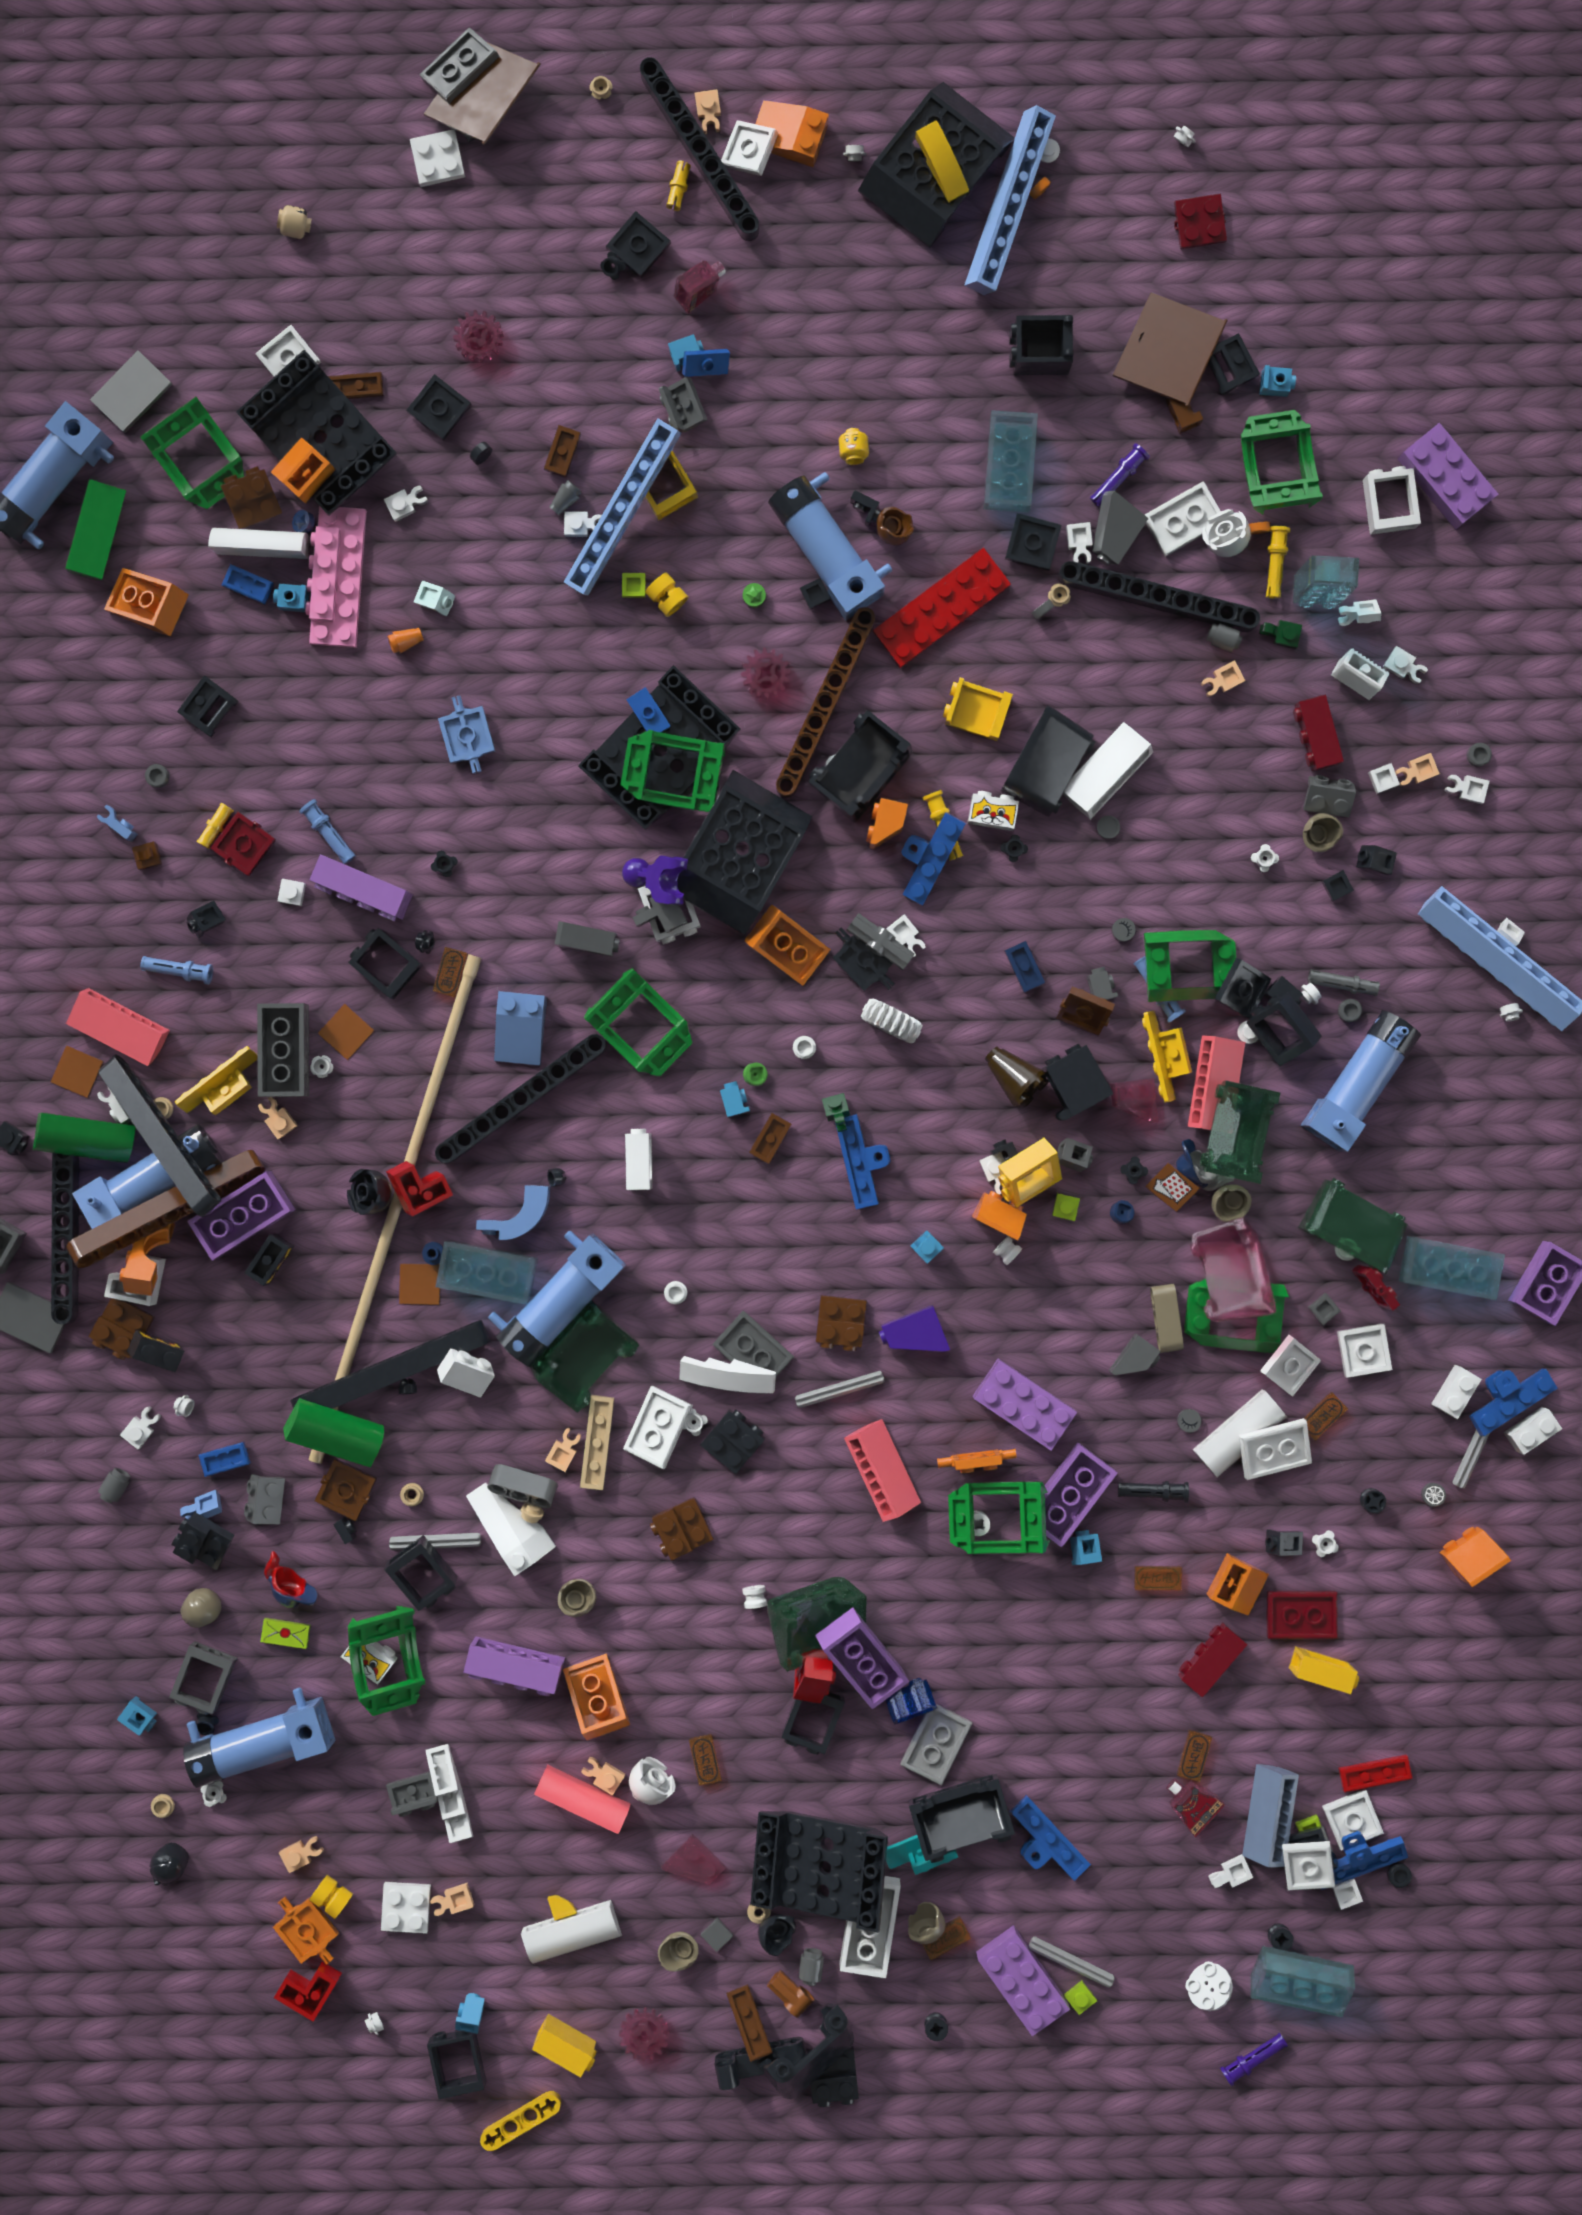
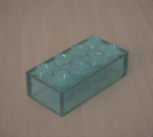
(1010, 461)
(1325, 581)
(1451, 1268)
(486, 1272)
(1302, 1981)

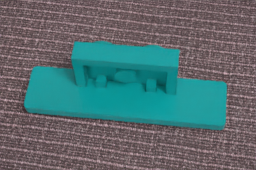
(910, 1851)

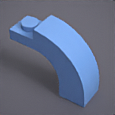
(534, 1207)

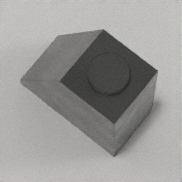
(1116, 528)
(586, 939)

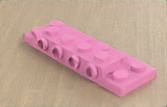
(336, 577)

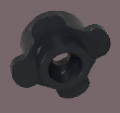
(606, 265)
(1020, 848)
(450, 863)
(425, 941)
(1140, 1170)
(206, 1723)

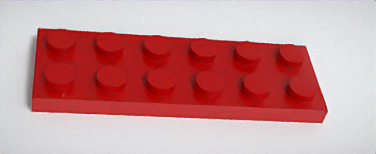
(941, 607)

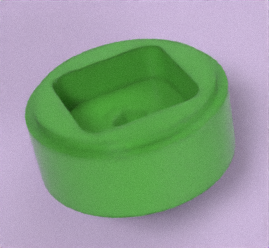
(754, 595)
(755, 1074)

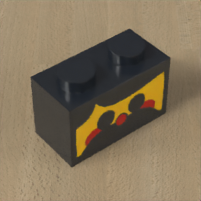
(269, 1259)
(155, 1351)

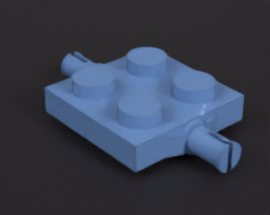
(466, 734)

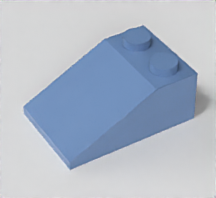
(519, 1028)

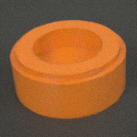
(1039, 188)
(1259, 527)

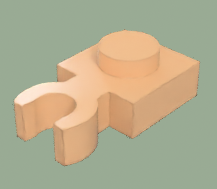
(708, 107)
(1225, 677)
(1419, 769)
(279, 1121)
(562, 1453)
(607, 1777)
(298, 1855)
(456, 1899)

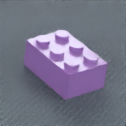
(1548, 1283)

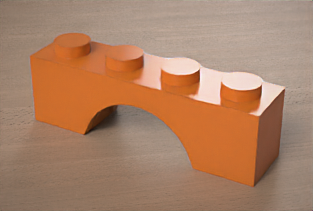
(141, 1272)

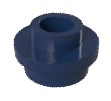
(426, 1253)

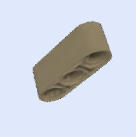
(1166, 1318)

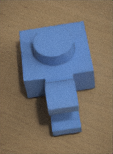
(122, 827)
(205, 1505)

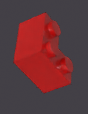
(417, 1193)
(813, 1677)
(305, 1995)

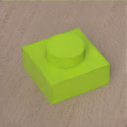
(633, 585)
(1065, 1207)
(1080, 1997)

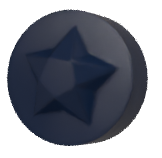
(303, 521)
(1122, 1212)

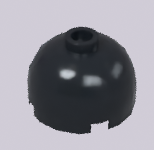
(369, 1192)

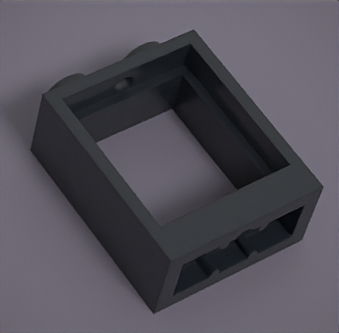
(403, 977)
(1298, 1020)
(418, 1547)
(831, 1700)
(459, 2085)

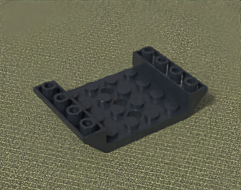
(902, 180)
(302, 404)
(690, 716)
(730, 883)
(791, 1871)

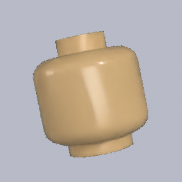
(293, 222)

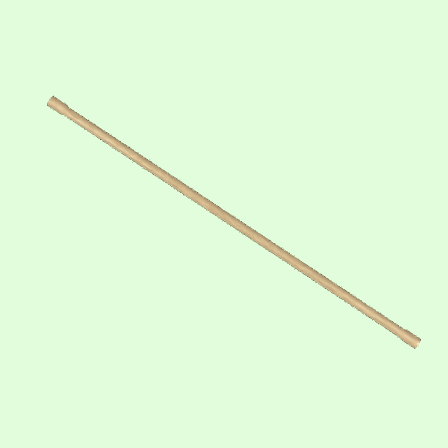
(469, 974)

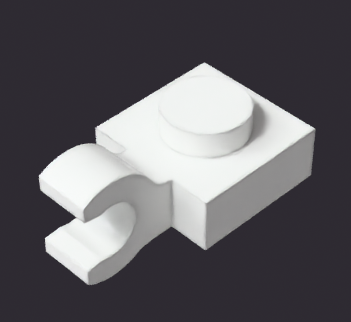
(1361, 611)
(117, 1111)
(1234, 1871)

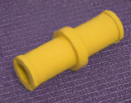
(678, 185)
(215, 826)

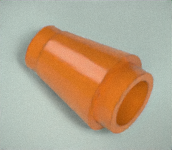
(404, 639)

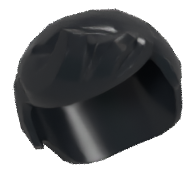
(168, 1864)
(776, 1933)

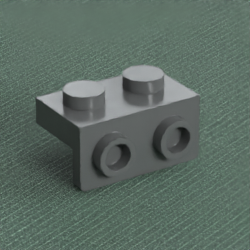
(682, 405)
(1329, 796)
(264, 1499)
(411, 1794)

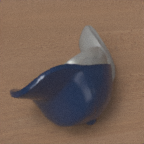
(1190, 1167)

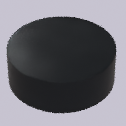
(480, 453)
(1399, 1875)

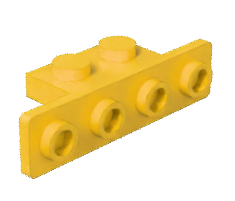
(1169, 1054)
(222, 1085)

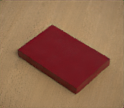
(1302, 1615)

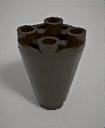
(1016, 1076)

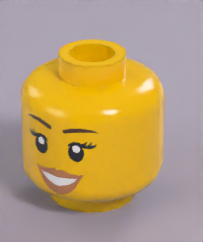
(853, 446)

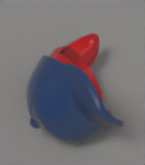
(287, 1585)

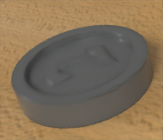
(1108, 827)

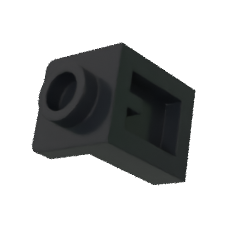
(864, 503)
(1376, 859)
(205, 919)
(13, 1138)
(1009, 1149)
(1284, 1542)

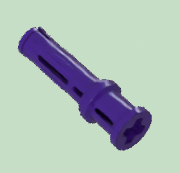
(1126, 467)
(1243, 2065)

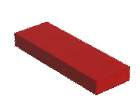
(1375, 1773)

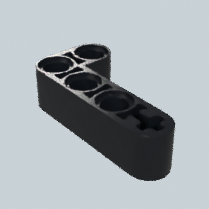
(736, 2065)

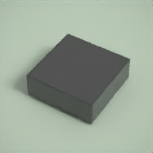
(1324, 1309)
(717, 1934)

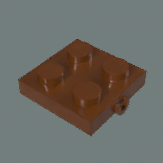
(1085, 1010)
(345, 1489)

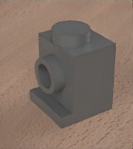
(1101, 984)
(1080, 1150)

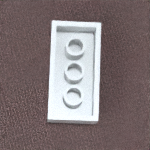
(869, 1951)

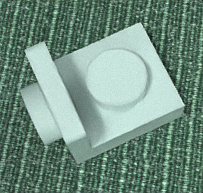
(434, 598)

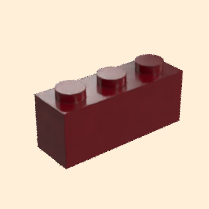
(1318, 733)
(1211, 1659)

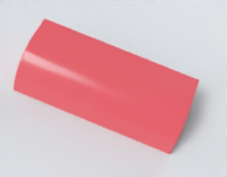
(117, 1026)
(1217, 1061)
(882, 1470)
(582, 1799)

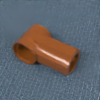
(795, 1997)

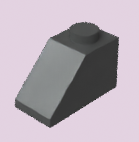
(1135, 1357)

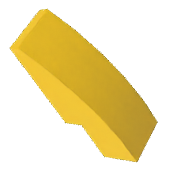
(941, 161)

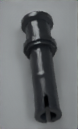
(1166, 1491)

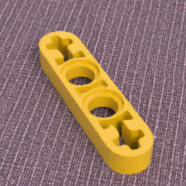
(519, 2118)

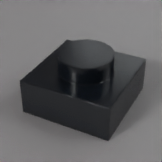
(815, 593)
(1337, 885)
(345, 1529)

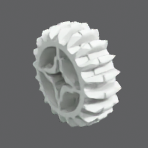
(891, 1020)

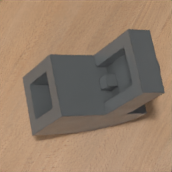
(669, 915)

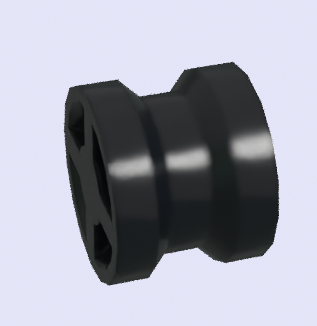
(1376, 1504)
(1280, 1931)
(936, 2020)

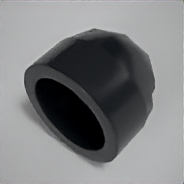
(555, 1177)
(407, 1387)

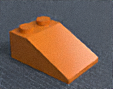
(798, 128)
(146, 601)
(787, 945)
(1000, 1215)
(1474, 1556)
(596, 1697)

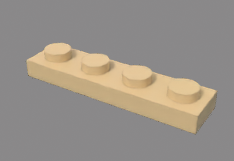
(597, 1442)

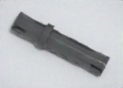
(1351, 984)

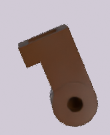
(1183, 416)

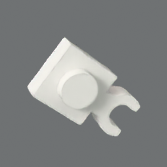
(402, 505)
(577, 523)
(1080, 538)
(1401, 663)
(1471, 789)
(905, 932)
(990, 1168)
(139, 1429)

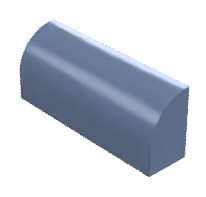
(1270, 1815)

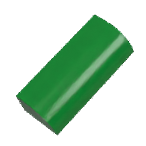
(95, 530)
(83, 1137)
(334, 1432)

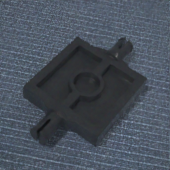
(861, 963)

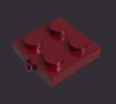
(1200, 221)
(243, 843)
(1372, 1278)

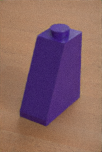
(915, 1332)

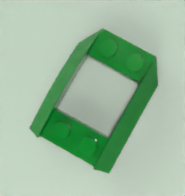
(174, 428)
(1283, 493)
(706, 777)
(1158, 964)
(616, 1001)
(1267, 1330)
(1031, 1518)
(379, 1628)

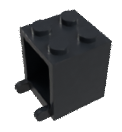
(1048, 344)
(1076, 1081)

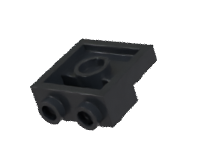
(733, 1440)
(202, 1541)
(837, 2082)

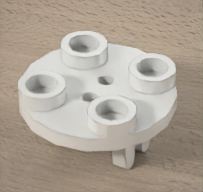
(1217, 1979)

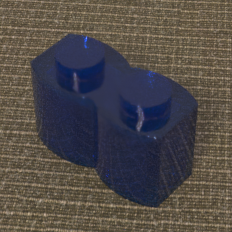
(911, 1701)

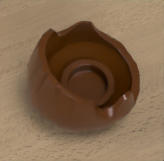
(894, 526)

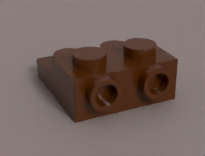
(251, 497)
(840, 1322)
(118, 1326)
(681, 1528)

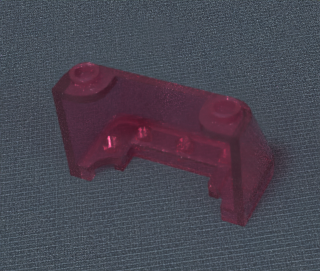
(1234, 1271)

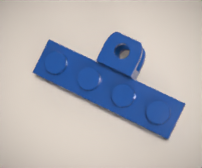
(930, 856)
(860, 1161)
(1510, 1398)
(1047, 1841)
(1365, 1859)

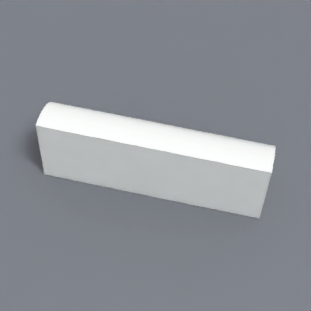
(259, 543)
(1107, 770)
(1223, 1444)
(571, 1933)

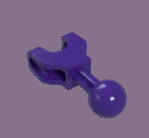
(658, 877)

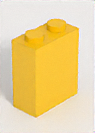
(565, 2046)

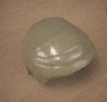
(1322, 832)
(1231, 1202)
(577, 1598)
(201, 1608)
(926, 1924)
(678, 1951)

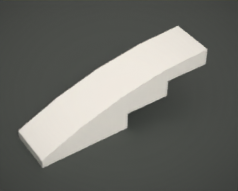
(725, 1376)
(449, 1793)

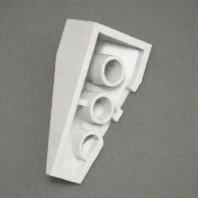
(515, 1539)

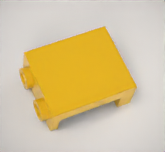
(977, 709)

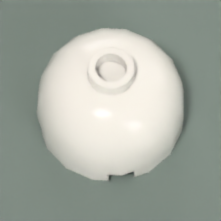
(1227, 533)
(650, 1782)

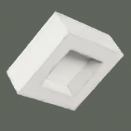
(1383, 778)
(291, 892)
(1511, 931)
(1347, 1894)

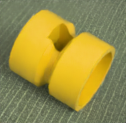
(663, 587)
(331, 1896)

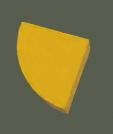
(561, 1907)

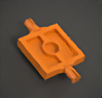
(968, 1461)
(305, 1930)

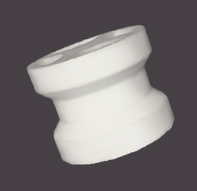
(1007, 1250)
(983, 1528)
(754, 1596)

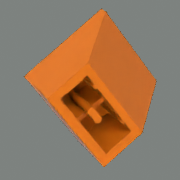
(303, 470)
(888, 823)
(1237, 1584)

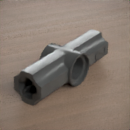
(880, 941)

